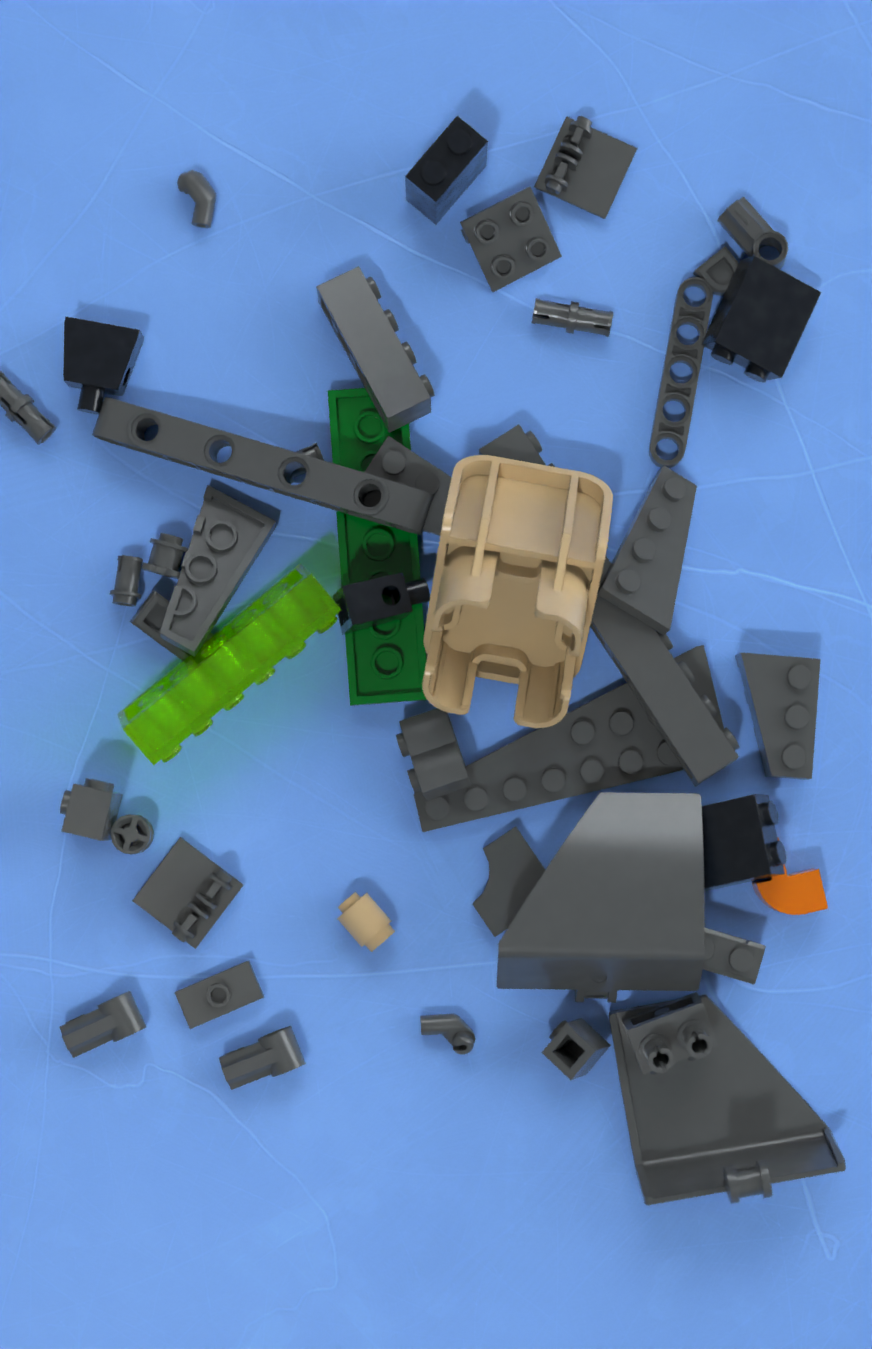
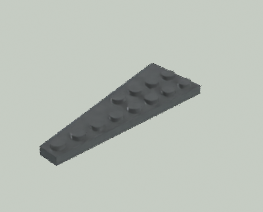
(585, 752)

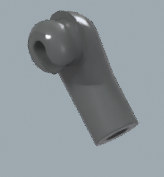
(202, 194)
(452, 1028)

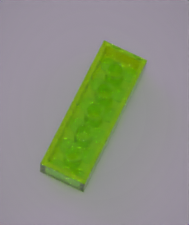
(228, 664)

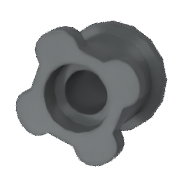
(165, 556)

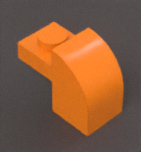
(793, 892)

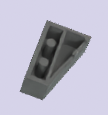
(783, 710)

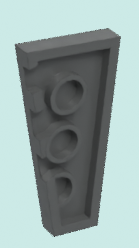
(218, 559)

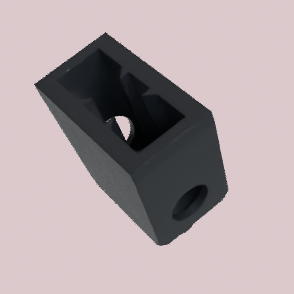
(98, 360)
(363, 602)

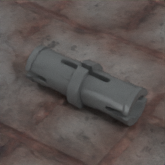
(572, 317)
(21, 409)

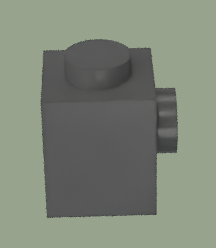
(575, 1048)

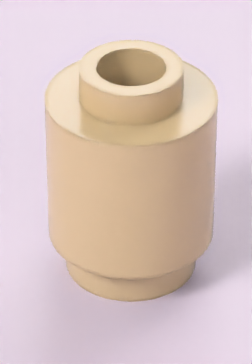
(365, 921)

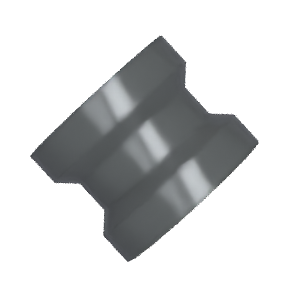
(125, 832)

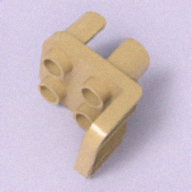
(515, 584)

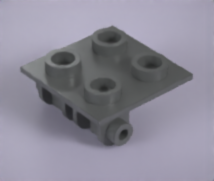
(585, 167)
(510, 239)
(187, 893)

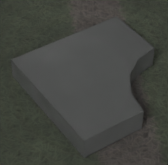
(511, 879)

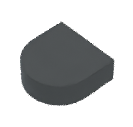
(718, 271)

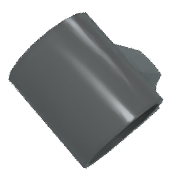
(752, 231)
(112, 1021)
(271, 1055)

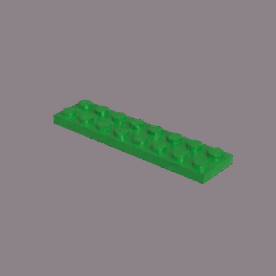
(390, 658)

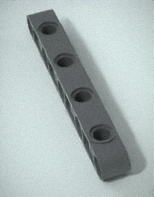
(263, 465)

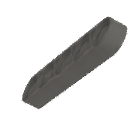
(680, 353)

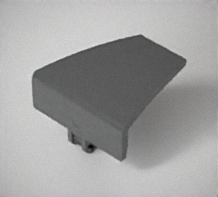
(616, 903)
(718, 1120)

